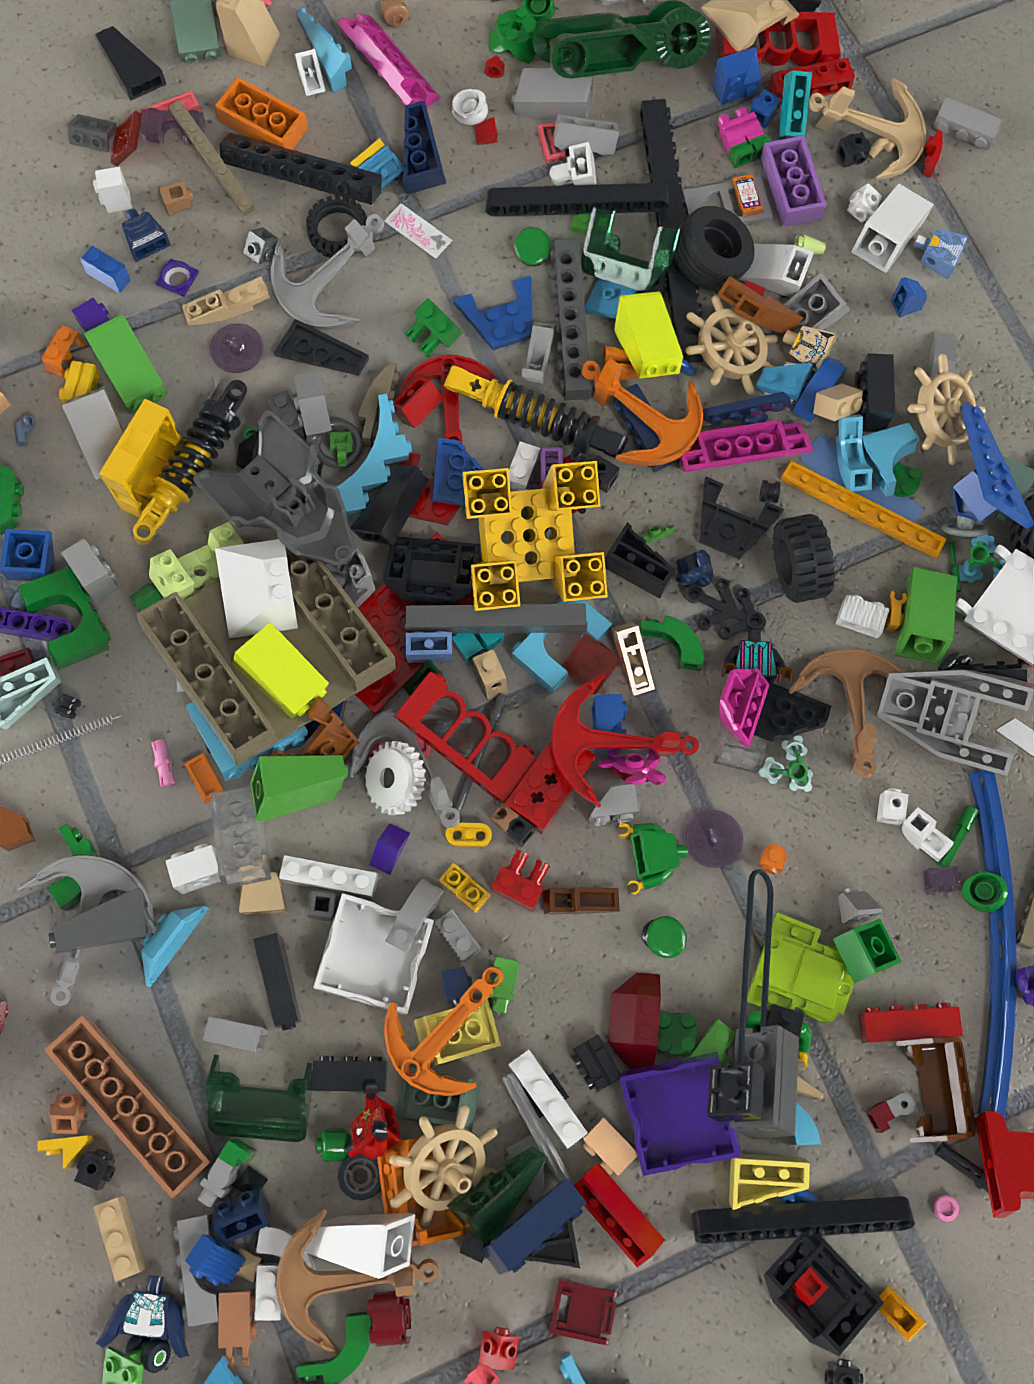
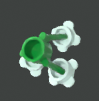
(796, 769)

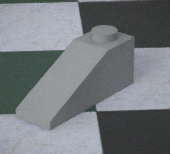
(944, 344)
(857, 906)

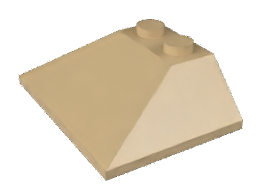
(744, 19)

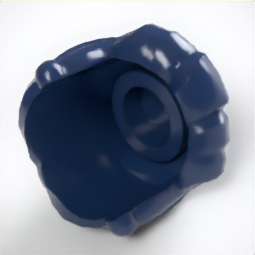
(695, 569)

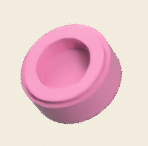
(945, 1208)

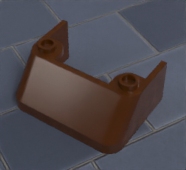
(943, 1088)

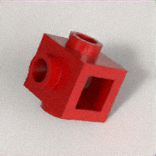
(498, 1349)

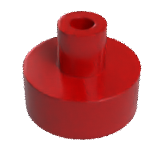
(494, 67)

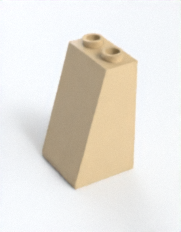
(247, 30)

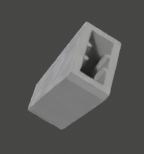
(234, 1034)

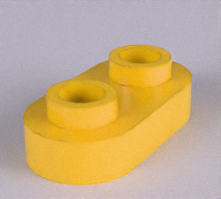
(469, 833)

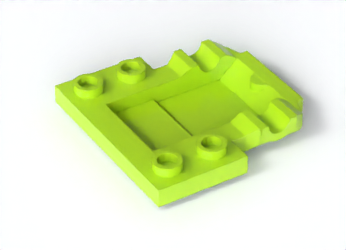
(802, 972)

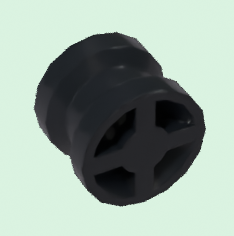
(770, 491)
(67, 706)

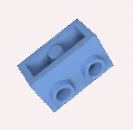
(429, 646)

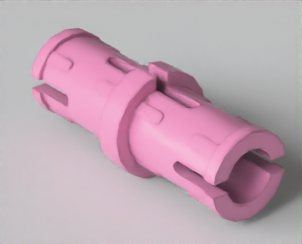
(163, 763)

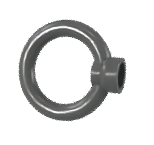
(316, 439)

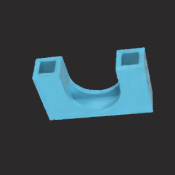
(538, 664)

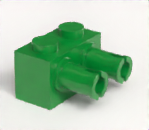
(441, 326)

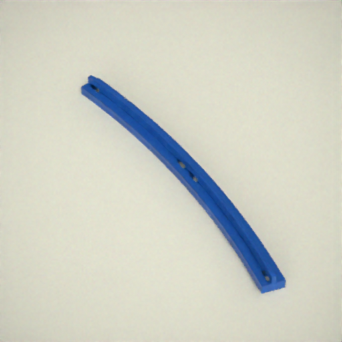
(1002, 970)

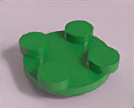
(906, 480)
(677, 1033)

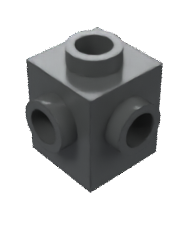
(260, 245)

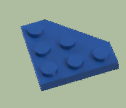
(448, 477)

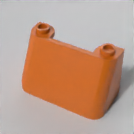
(443, 1222)

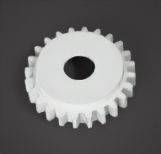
(407, 782)

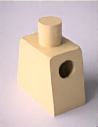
(263, 897)

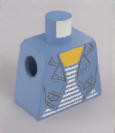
(941, 250)

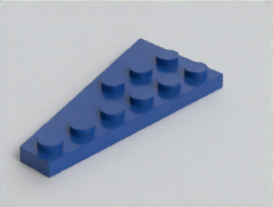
(993, 472)

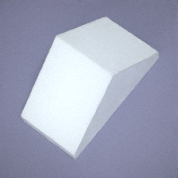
(309, 72)

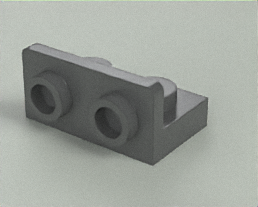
(91, 132)

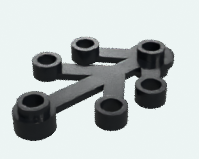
(728, 609)

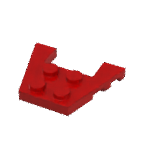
(425, 508)

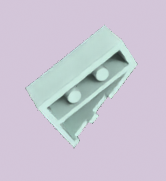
(25, 689)

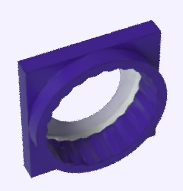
(177, 266)

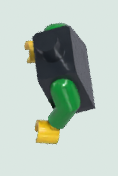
(788, 1020)

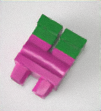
(742, 137)

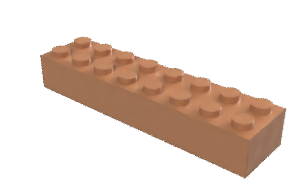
(129, 1106)

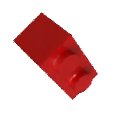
(417, 401)

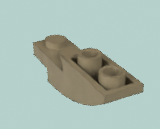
(370, 410)

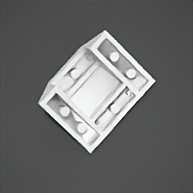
(256, 587)

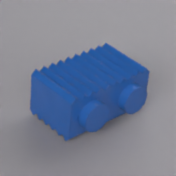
(105, 269)
(214, 1260)

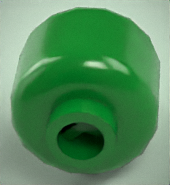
(332, 1144)

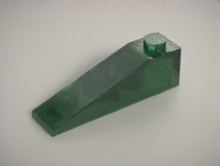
(490, 1204)

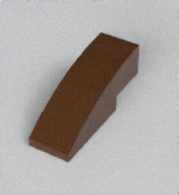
(581, 900)

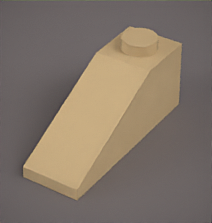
(634, 659)

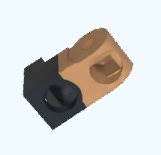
(512, 824)

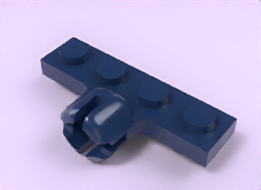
(749, 410)

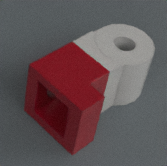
(889, 1109)

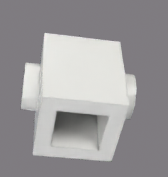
(892, 807)

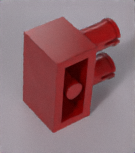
(516, 888)

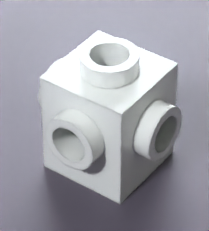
(864, 202)

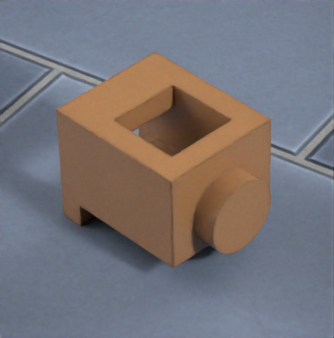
(176, 197)

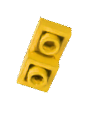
(464, 888)

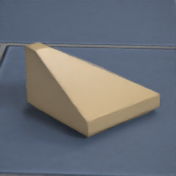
(249, 1268)

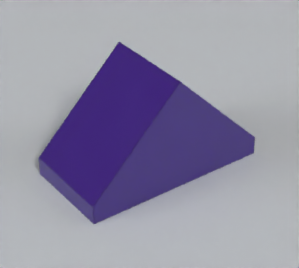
(389, 848)

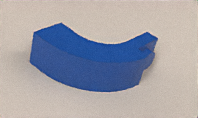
(824, 378)

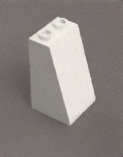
(891, 227)
(366, 1242)

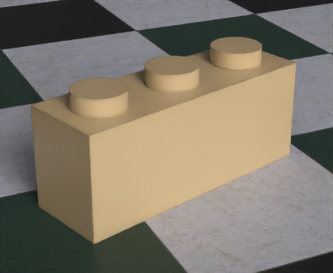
(119, 1238)

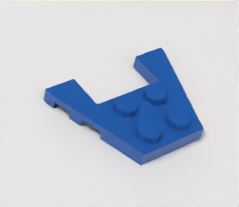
(503, 323)

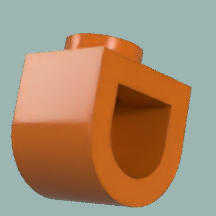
(772, 859)

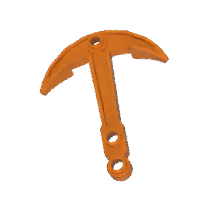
(403, 1056)

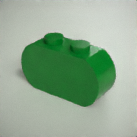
(10, 495)

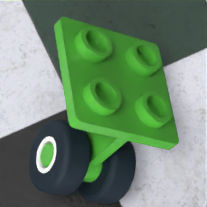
(140, 1354)

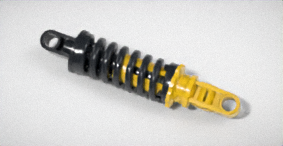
(516, 406)
(190, 458)

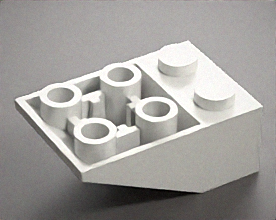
(779, 267)

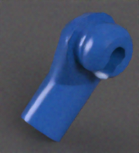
(805, 1196)

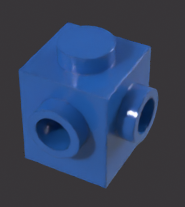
(765, 107)

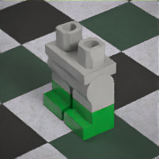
(225, 1171)

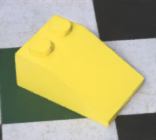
(473, 1036)

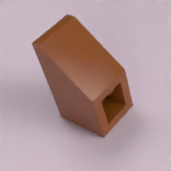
(14, 830)

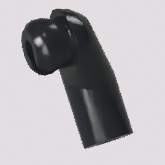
(953, 660)

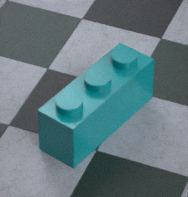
(794, 104)

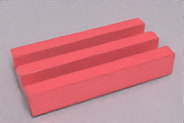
(554, 156)

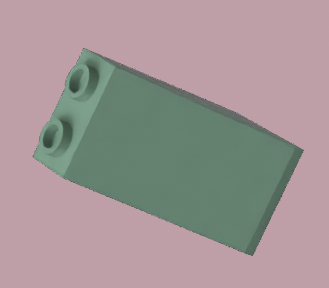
(195, 29)

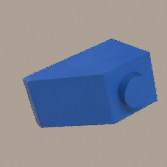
(908, 297)

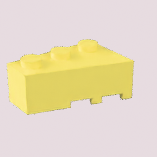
(765, 1176)

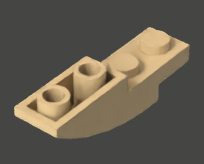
(222, 306)

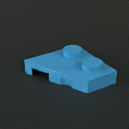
(785, 379)

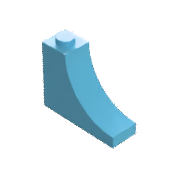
(885, 449)

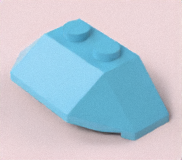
(168, 939)

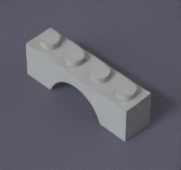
(200, 1301)

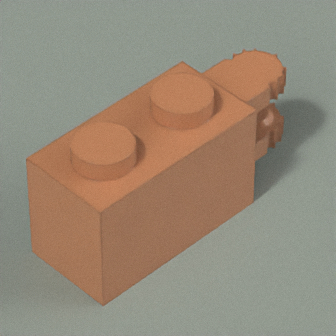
(236, 1323)

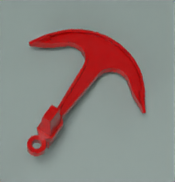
(572, 738)

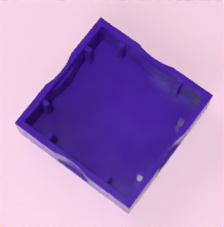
(671, 1115)

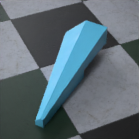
(328, 53)

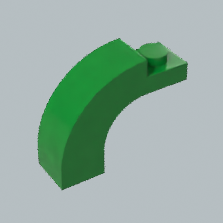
(67, 891)
(348, 1359)

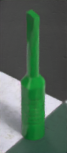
(954, 570)

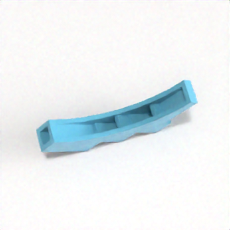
(372, 474)

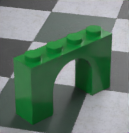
(65, 589)

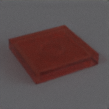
(126, 138)
(590, 660)

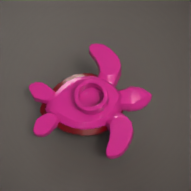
(634, 768)

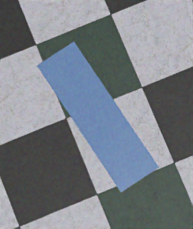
(825, 462)

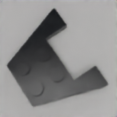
(728, 529)

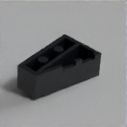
(638, 563)
(559, 1250)

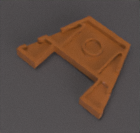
(330, 738)

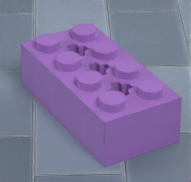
(793, 181)

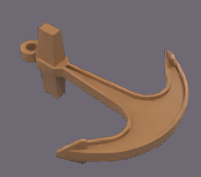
(852, 668)
(299, 1284)

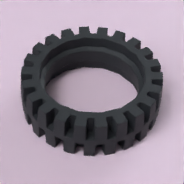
(329, 207)

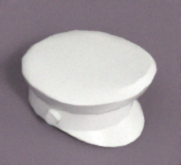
(469, 107)

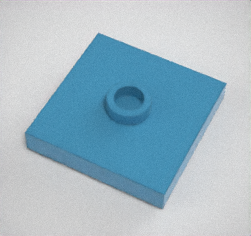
(605, 298)

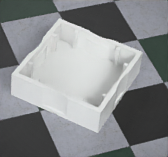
(362, 964)

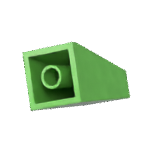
(125, 363)
(927, 616)
(295, 783)

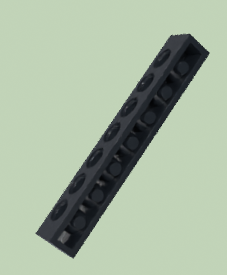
(301, 168)

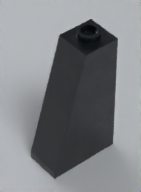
(131, 66)
(391, 507)
(277, 980)

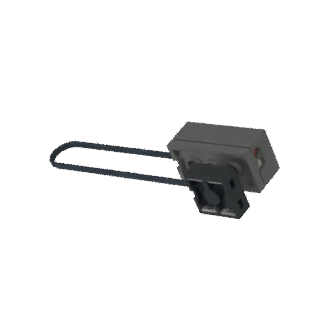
(762, 1085)

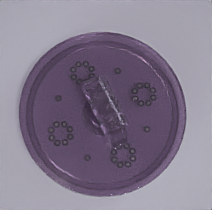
(236, 348)
(714, 839)

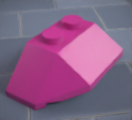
(742, 703)

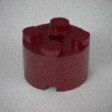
(389, 1319)

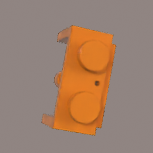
(59, 350)

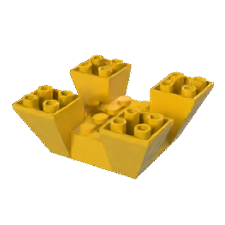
(504, 565)

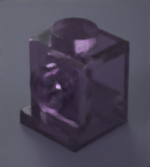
(942, 879)

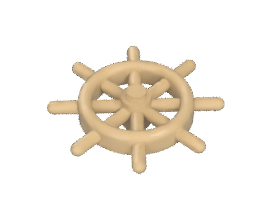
(731, 344)
(946, 408)
(443, 1165)

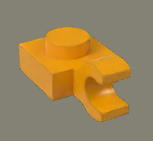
(895, 617)

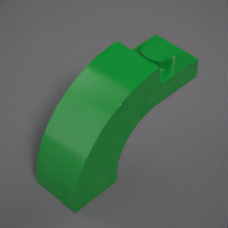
(680, 636)

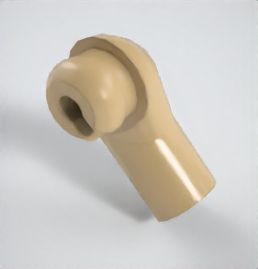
(880, 145)

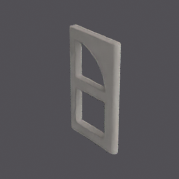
(697, 196)

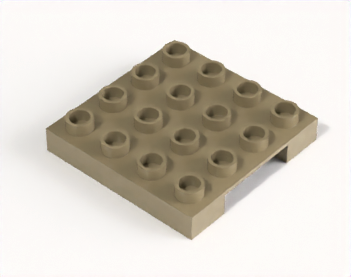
(198, 651)

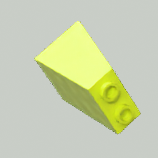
(648, 335)
(280, 671)

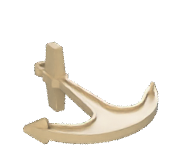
(907, 135)

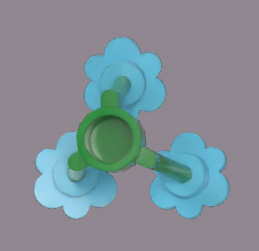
(979, 555)

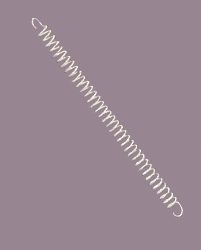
(58, 739)

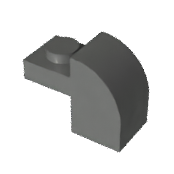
(322, 905)

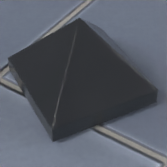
(250, 1180)

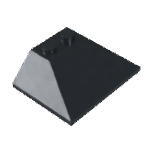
(430, 570)
(839, 1311)

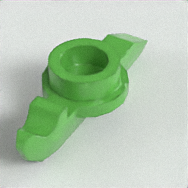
(656, 533)

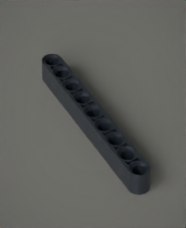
(577, 199)
(802, 1220)

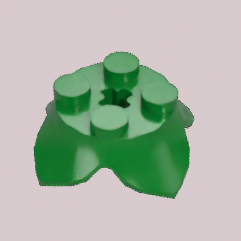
(514, 33)

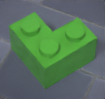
(715, 1039)

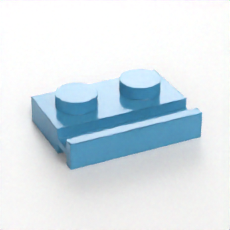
(384, 163)

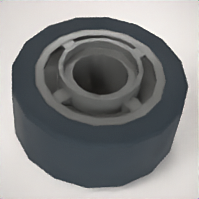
(348, 1181)

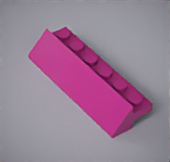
(388, 60)
(745, 445)

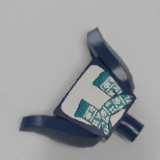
(148, 1315)

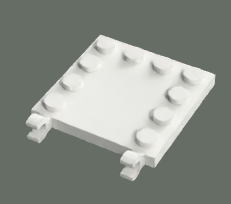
(1007, 606)

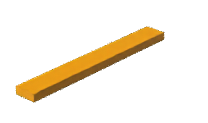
(863, 509)

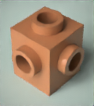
(68, 1113)

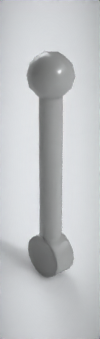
(217, 381)

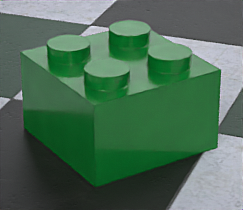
(867, 950)

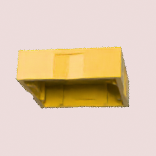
(140, 457)

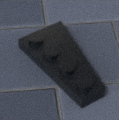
(316, 348)

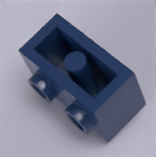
(455, 984)
(241, 1215)

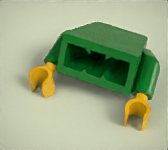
(653, 853)

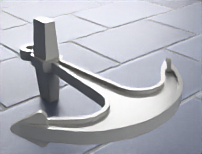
(300, 297)
(387, 728)
(96, 878)

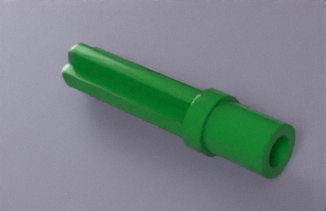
(962, 827)

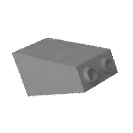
(545, 94)
(94, 426)

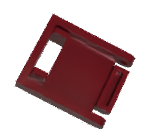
(587, 1312)

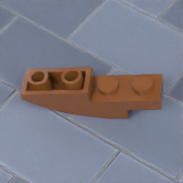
(758, 309)

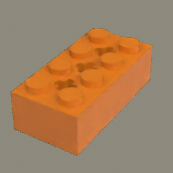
(261, 115)

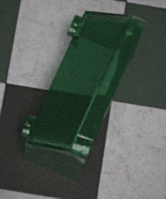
(604, 261)
(257, 1111)

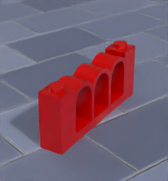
(823, 36)
(510, 772)

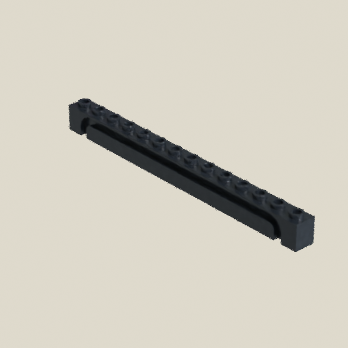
(663, 169)

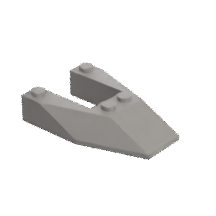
(941, 709)

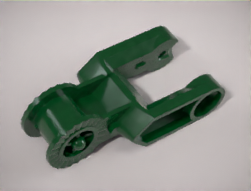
(617, 44)

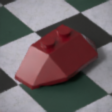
(636, 1020)

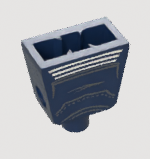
(144, 234)

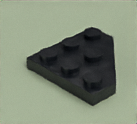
(789, 714)

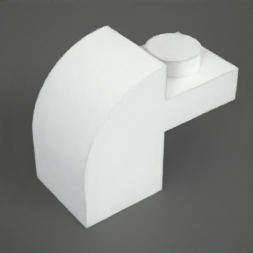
(922, 834)

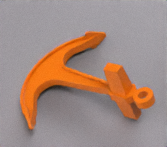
(675, 436)

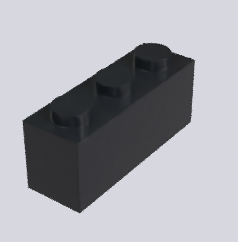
(348, 1074)

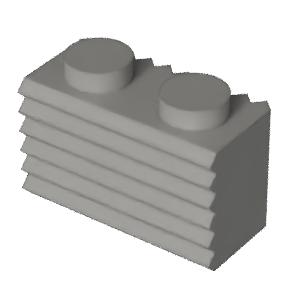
(457, 936)

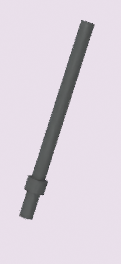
(494, 717)

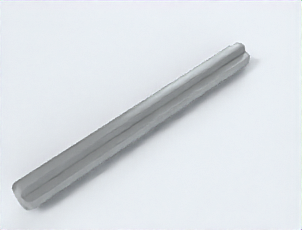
(536, 1127)

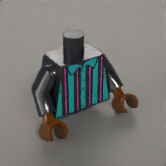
(757, 655)

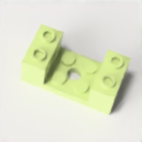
(178, 574)

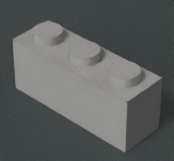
(967, 123)
(577, 130)

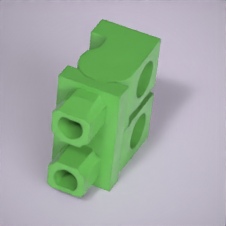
(503, 992)

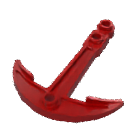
(436, 369)

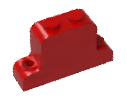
(1006, 1163)

